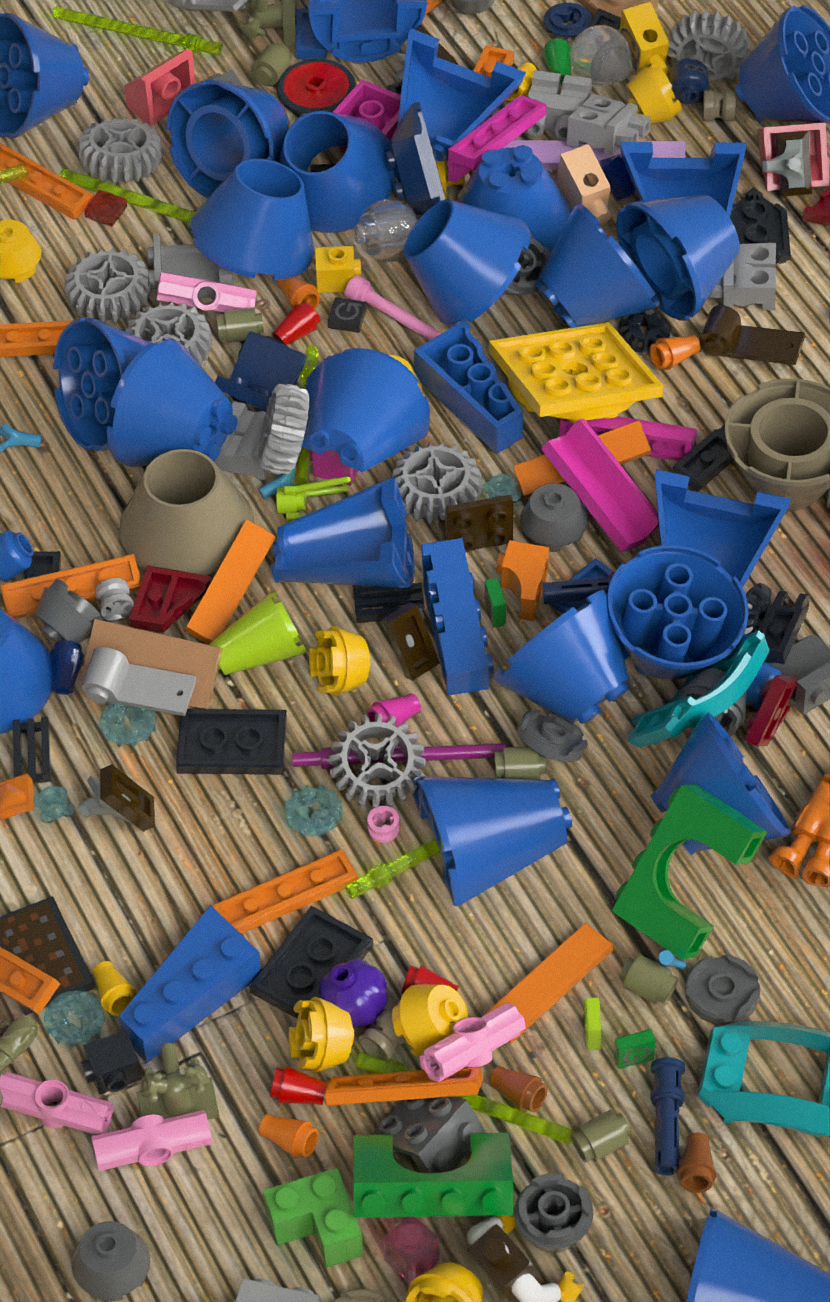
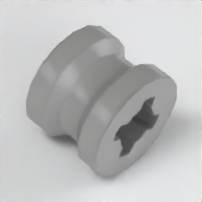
(114, 599)

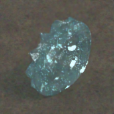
(113, 724)
(322, 820)
(80, 1004)

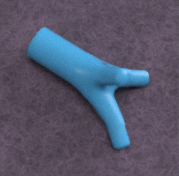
(16, 438)
(271, 488)
(667, 959)

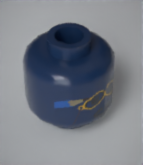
(689, 80)

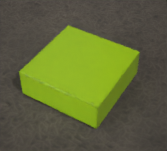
(592, 1024)

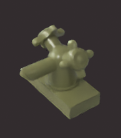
(271, 16)
(177, 1092)

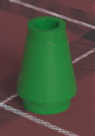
(558, 57)

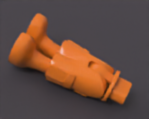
(809, 827)

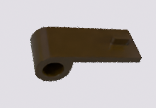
(728, 338)

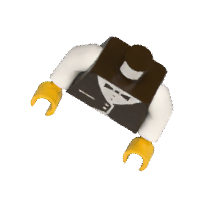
(510, 1268)

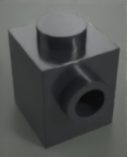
(111, 1063)

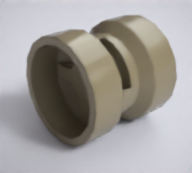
(711, 105)
(381, 1039)

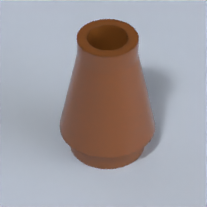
(521, 1089)
(697, 1166)

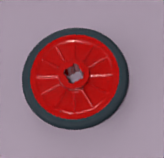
(314, 86)

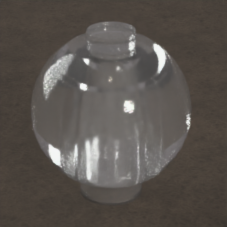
(601, 55)
(385, 229)

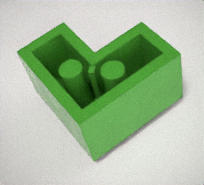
(319, 1208)

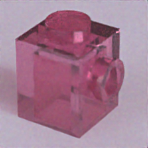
(411, 1248)

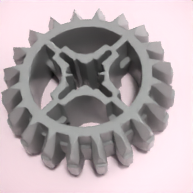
(712, 40)
(120, 150)
(107, 285)
(176, 324)
(283, 429)
(436, 479)
(365, 751)

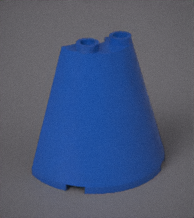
(364, 28)
(449, 95)
(685, 176)
(364, 408)
(717, 525)
(349, 542)
(490, 827)
(748, 1267)

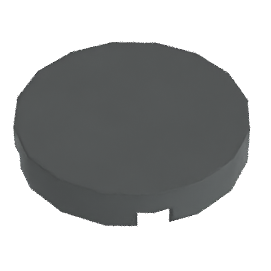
(552, 736)
(722, 990)

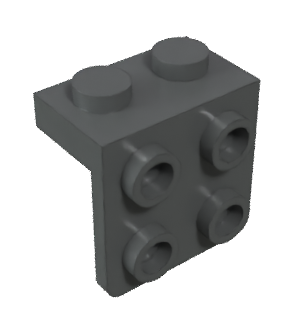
(810, 662)
(432, 1131)

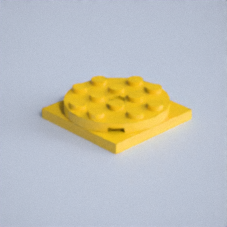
(575, 372)

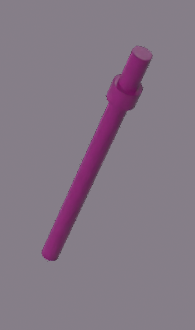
(433, 753)

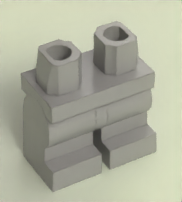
(558, 106)
(606, 124)
(750, 277)
(240, 449)

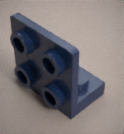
(260, 369)

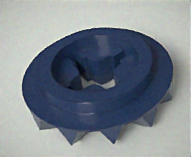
(564, 13)

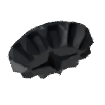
(631, 330)
(758, 603)

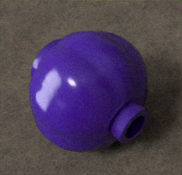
(355, 989)

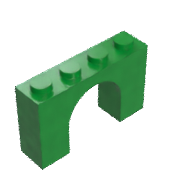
(647, 895)
(474, 1189)

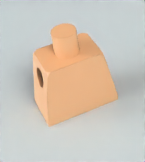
(584, 182)

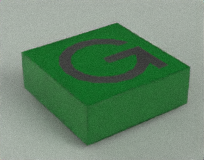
(495, 603)
(634, 1049)

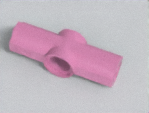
(185, 289)
(472, 1042)
(74, 1111)
(151, 1140)

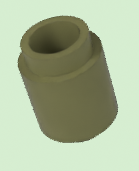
(271, 64)
(237, 323)
(519, 763)
(648, 979)
(601, 1136)

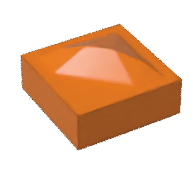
(16, 796)

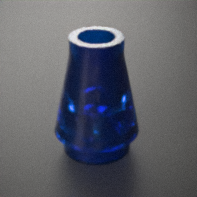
(65, 664)

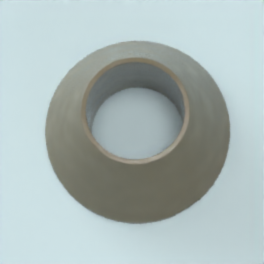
(783, 439)
(187, 535)

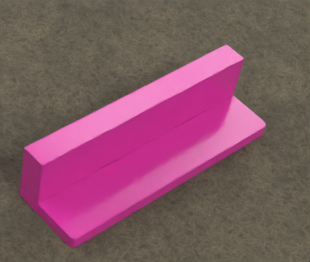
(493, 135)
(665, 440)
(603, 486)

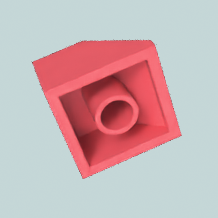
(156, 89)
(817, 148)

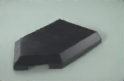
(762, 222)

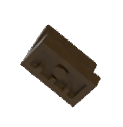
(479, 522)

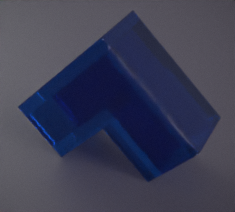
(617, 176)

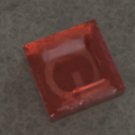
(105, 208)

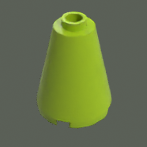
(259, 637)

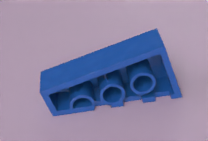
(468, 385)
(455, 617)
(190, 984)

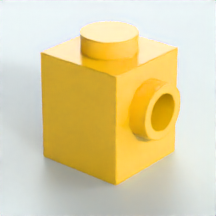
(335, 268)

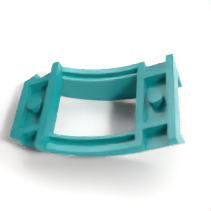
(675, 716)
(725, 1068)

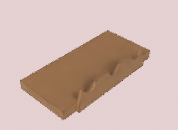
(161, 653)

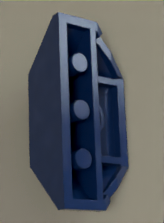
(414, 163)

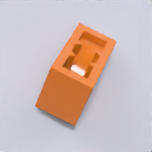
(522, 572)

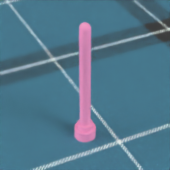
(361, 290)

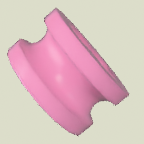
(386, 832)

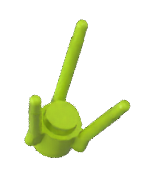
(293, 498)

